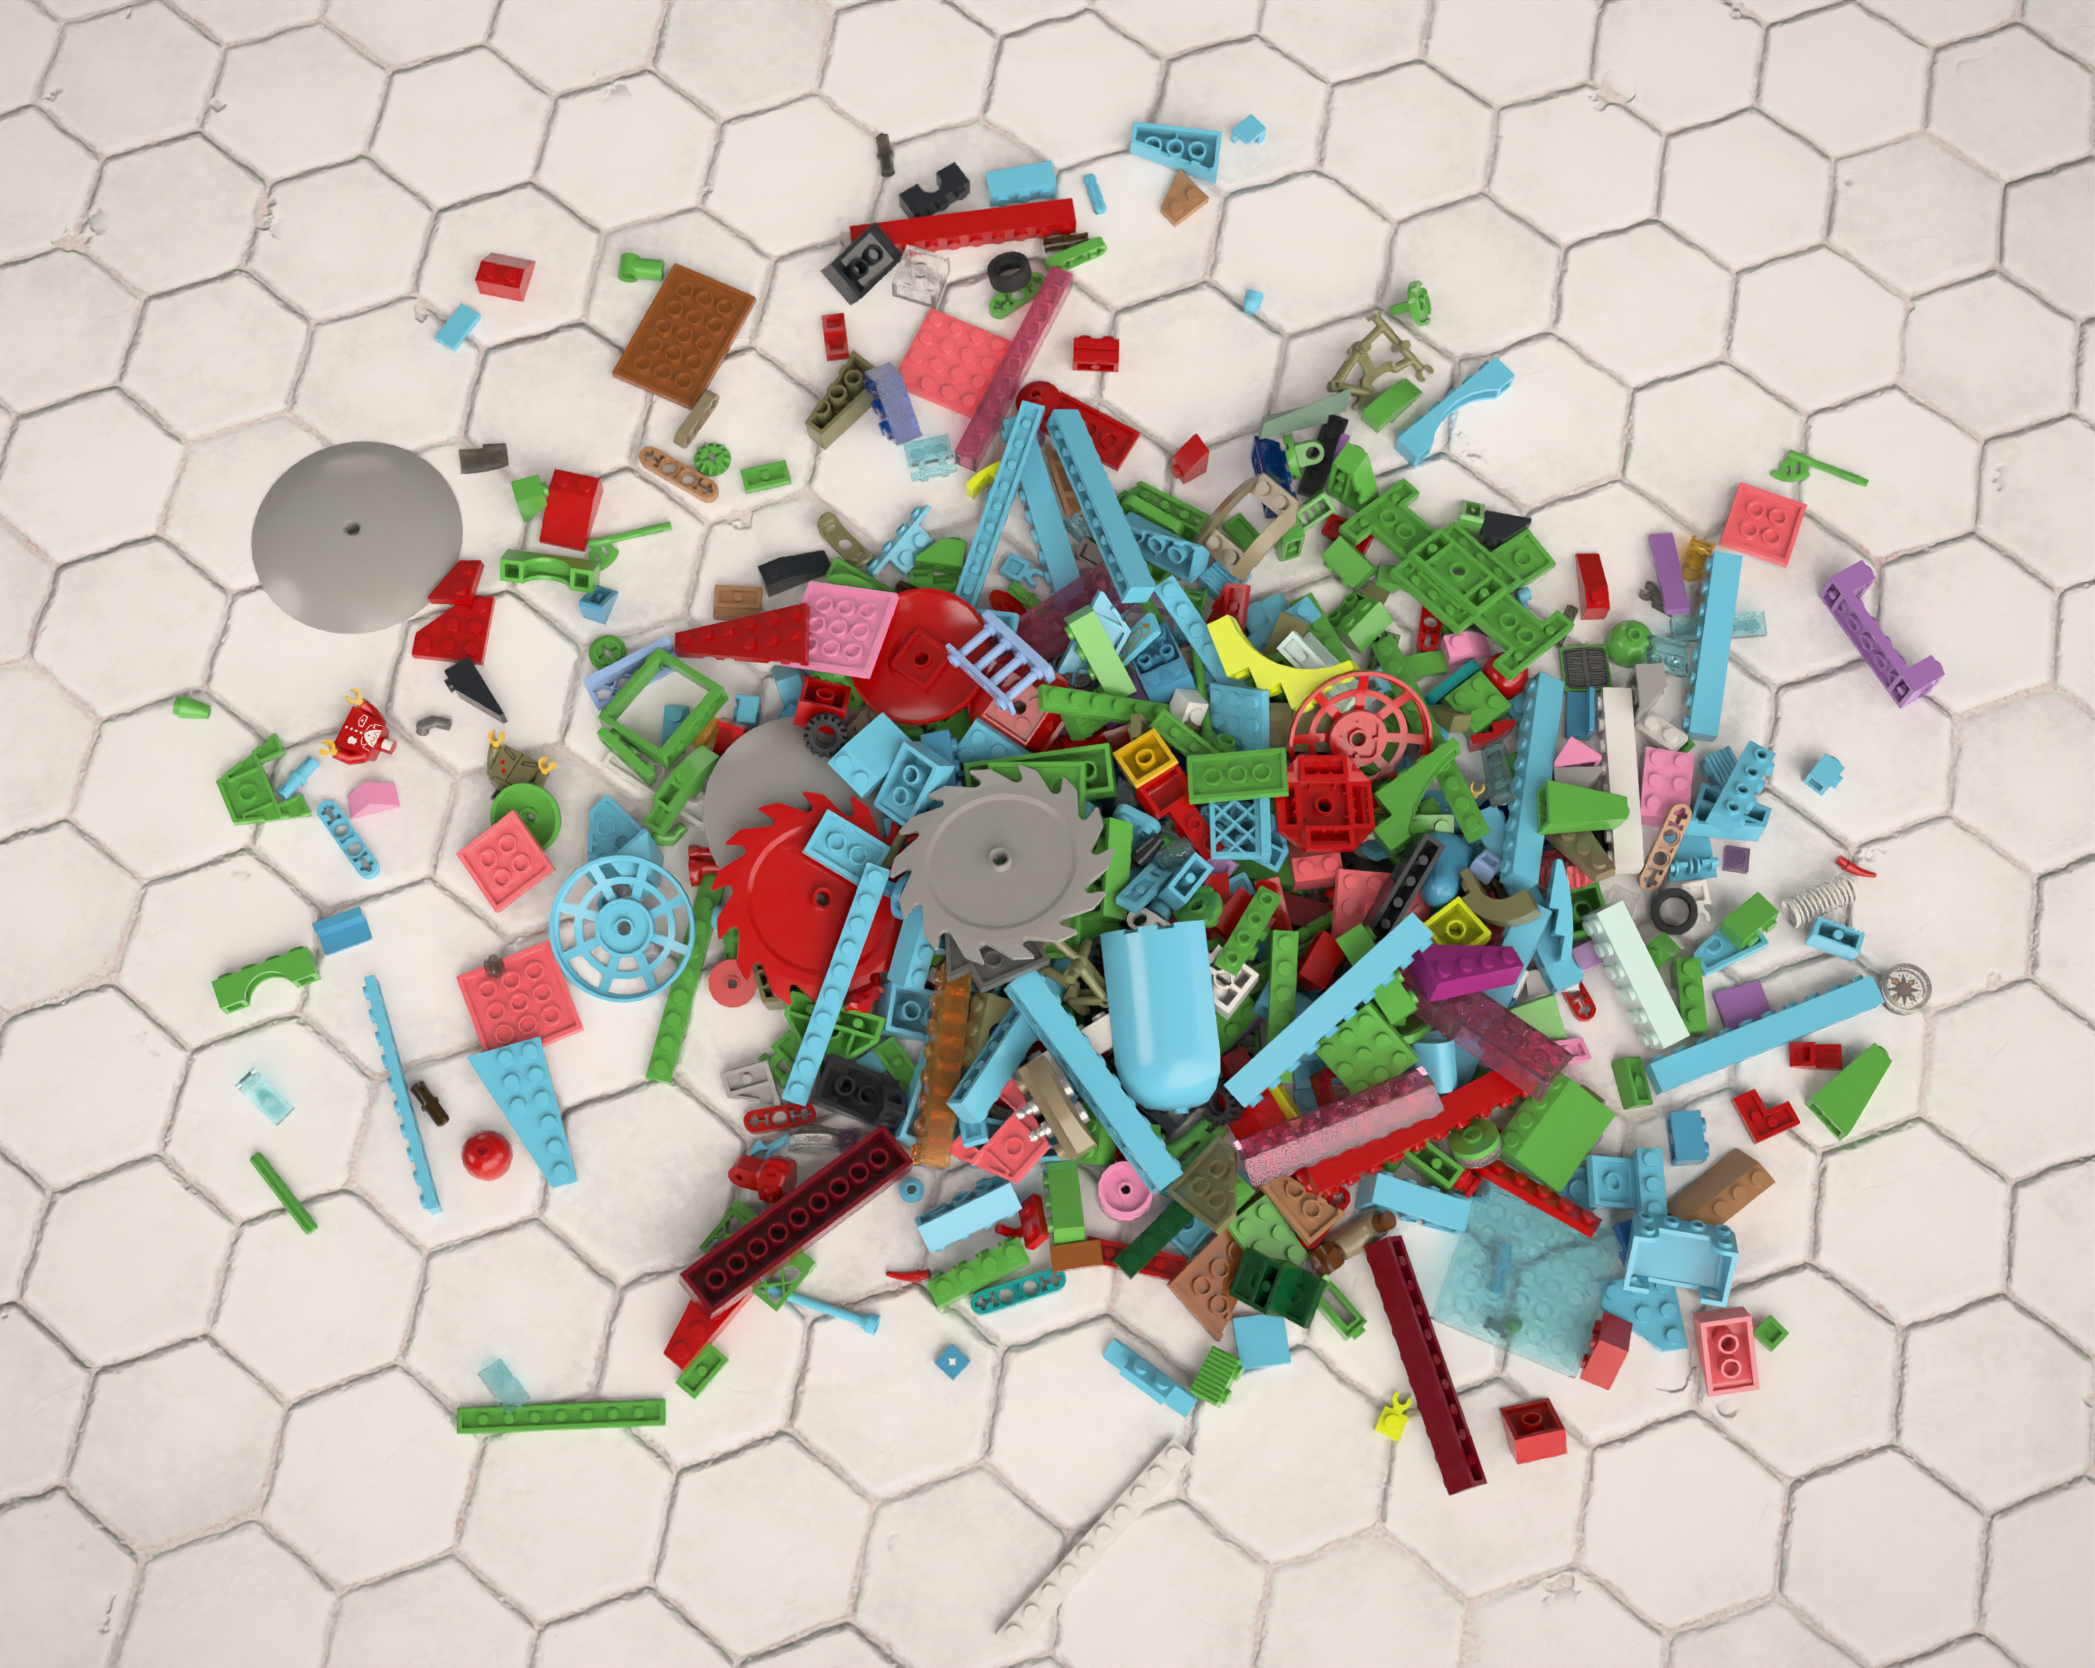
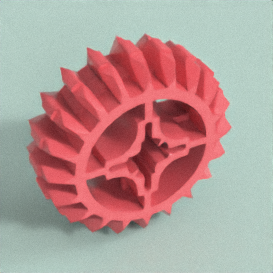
(1575, 876)

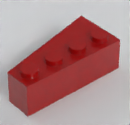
(696, 1332)

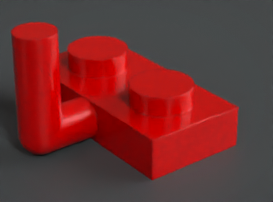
(1032, 1221)

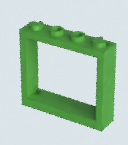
(690, 727)

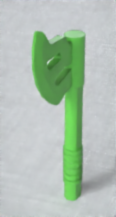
(1805, 461)
(607, 541)

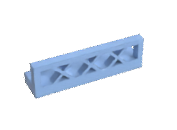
(623, 669)

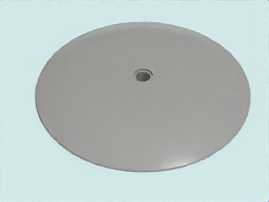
(366, 579)
(769, 768)

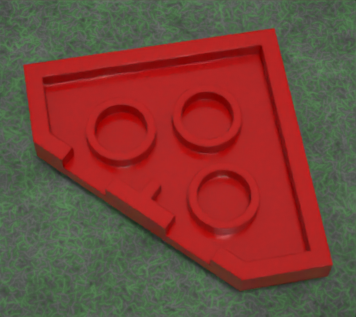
(457, 633)

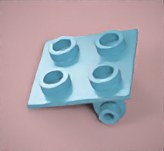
(1692, 859)

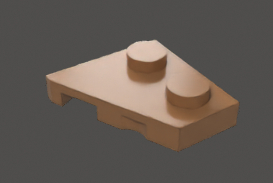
(1182, 199)

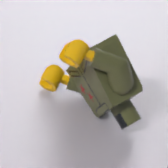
(510, 766)

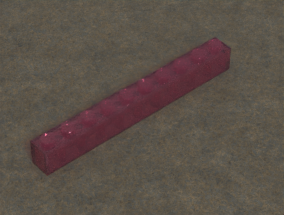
(1013, 369)

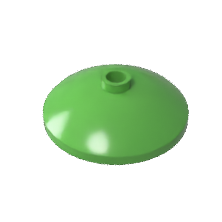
(530, 798)

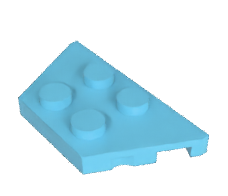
(1114, 627)

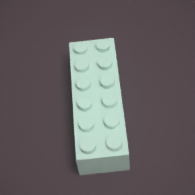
(1634, 976)

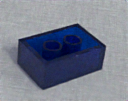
(892, 404)

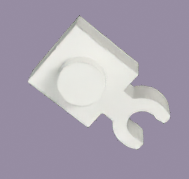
(1701, 895)

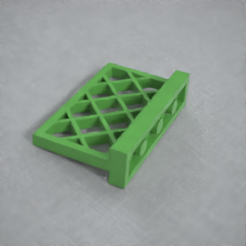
(801, 1262)

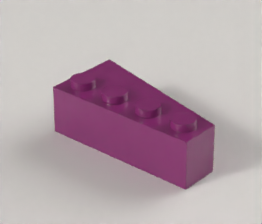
(1464, 969)

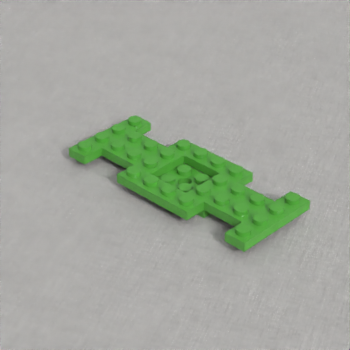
(1480, 591)

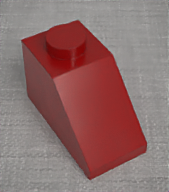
(1190, 460)

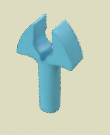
(770, 1148)

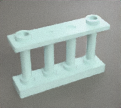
(1311, 654)

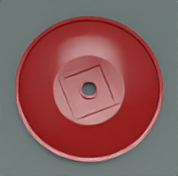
(924, 626)

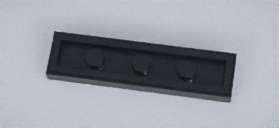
(1316, 475)

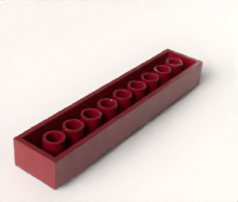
(795, 1222)

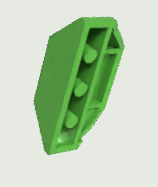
(852, 1032)

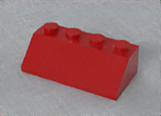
(1254, 1119)

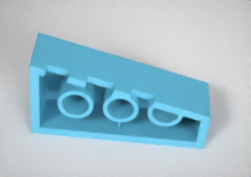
(1178, 148)

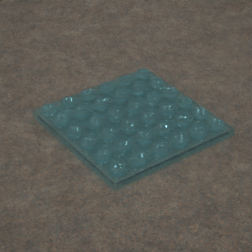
(1526, 1281)

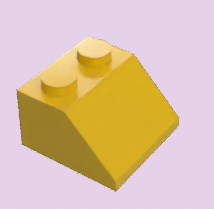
(1144, 758)

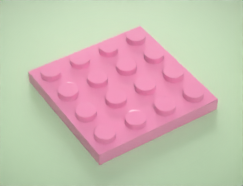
(846, 628)

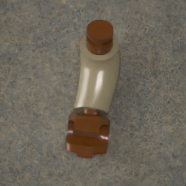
(1369, 1229)

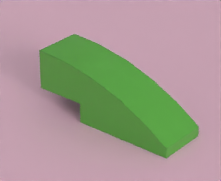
(1390, 405)

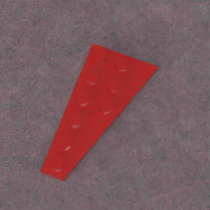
(757, 638)

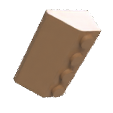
(1721, 1190)

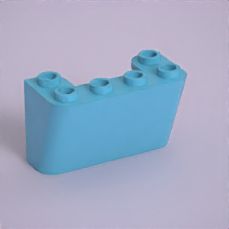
(1681, 1256)

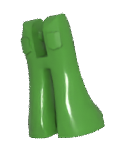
(1194, 1135)

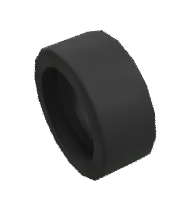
(1011, 282)
(1672, 893)

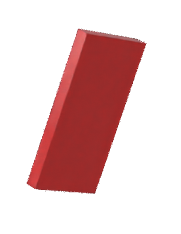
(1109, 436)

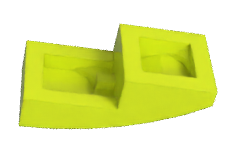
(981, 479)

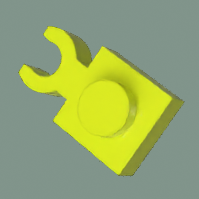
(1392, 1421)

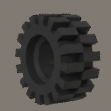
(832, 721)
(1216, 1113)

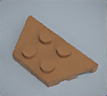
(1063, 486)

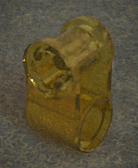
(1696, 556)

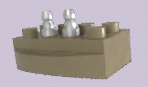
(1062, 1116)

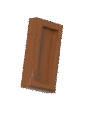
(1076, 1256)

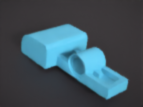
(1439, 1062)

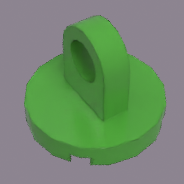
(1417, 304)
(1297, 455)

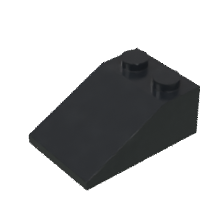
(862, 264)
(849, 1089)

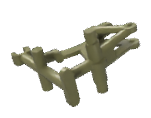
(1358, 352)
(1079, 966)

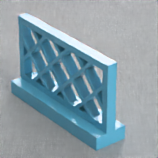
(1261, 827)

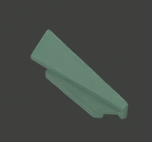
(1304, 417)

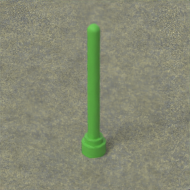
(1207, 734)

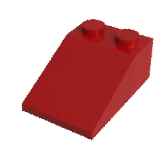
(570, 510)

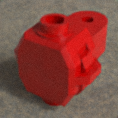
(769, 1177)

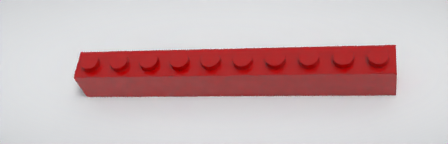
(979, 226)
(1459, 1106)

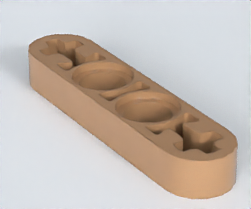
(677, 476)
(1668, 848)

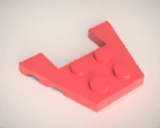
(1010, 1149)

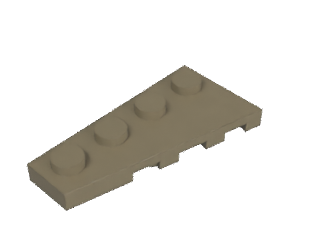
(1585, 853)

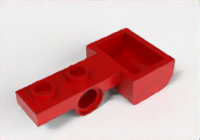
(1170, 796)

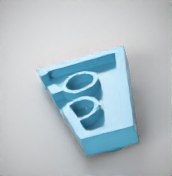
(1719, 952)

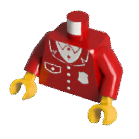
(361, 735)

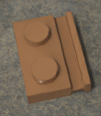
(736, 601)

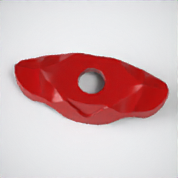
(864, 996)

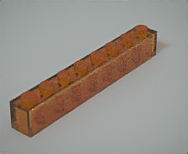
(941, 1070)

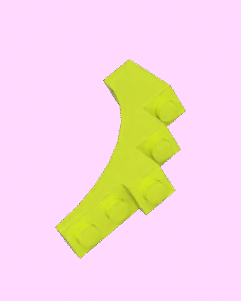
(1241, 659)

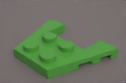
(250, 794)

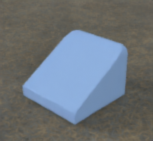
(1486, 866)

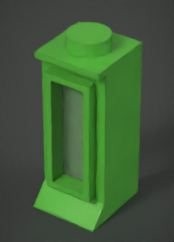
(1340, 1312)

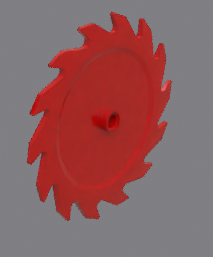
(778, 908)

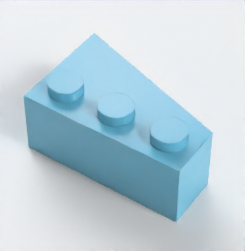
(1703, 804)

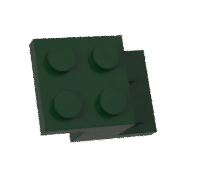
(1278, 1287)

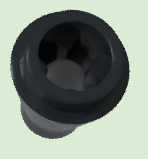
(1146, 851)

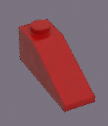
(1592, 587)

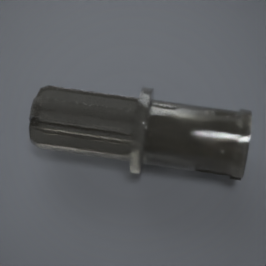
(885, 155)

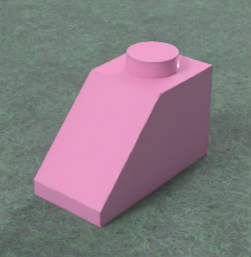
(1464, 648)

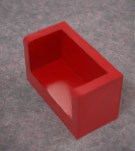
(728, 733)

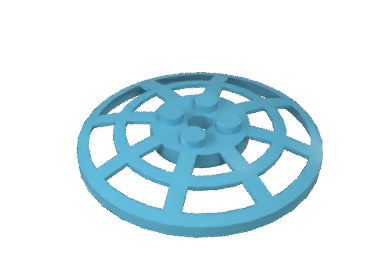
(608, 932)

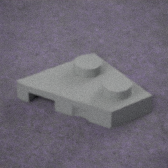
(753, 1083)

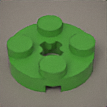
(1209, 912)

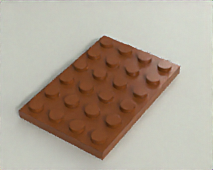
(684, 336)

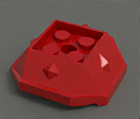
(1030, 728)
(1338, 787)

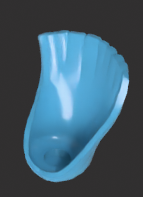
(1445, 877)

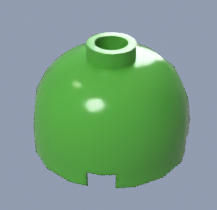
(1628, 643)

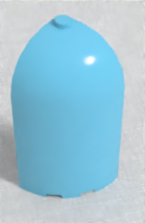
(1162, 1014)

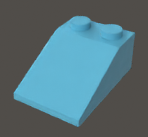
(869, 755)
(910, 780)
(905, 1011)

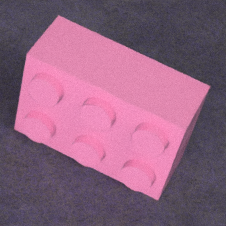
(1662, 781)

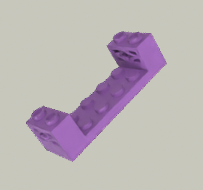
(1843, 600)

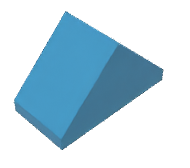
(599, 604)

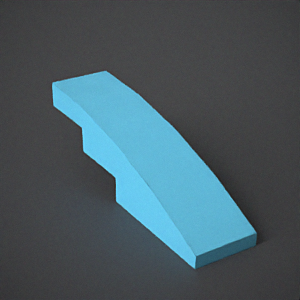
(1559, 902)

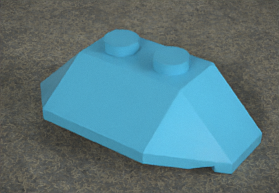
(1278, 843)

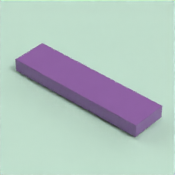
(1669, 573)

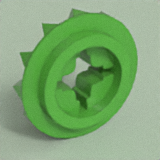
(706, 466)
(611, 644)

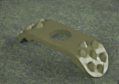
(834, 532)

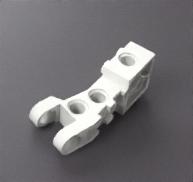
(1227, 989)

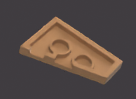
(1301, 1209)

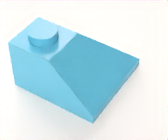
(645, 847)

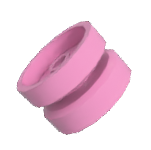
(1115, 1203)

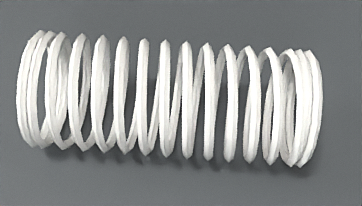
(1845, 887)

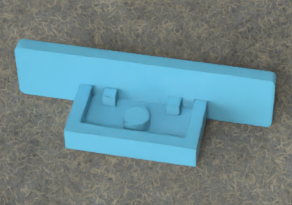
(905, 546)
(1149, 1378)

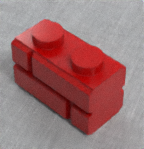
(1096, 354)

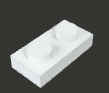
(1661, 732)

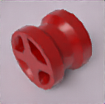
(1467, 1182)

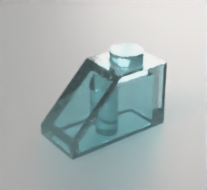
(264, 1097)

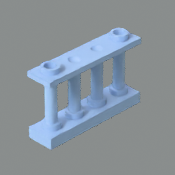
(1007, 641)

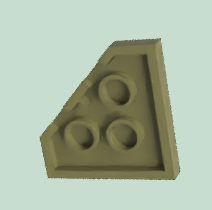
(1210, 1186)

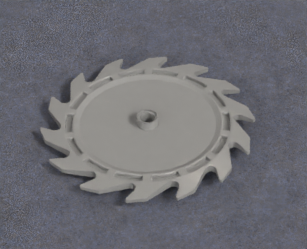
(1011, 902)

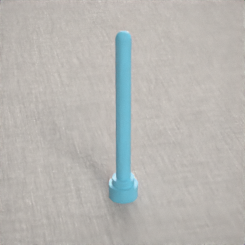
(868, 1322)

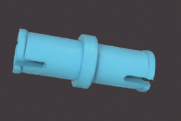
(297, 778)

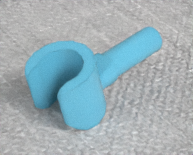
(1523, 595)

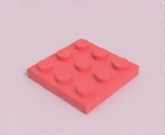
(1763, 524)
(506, 861)

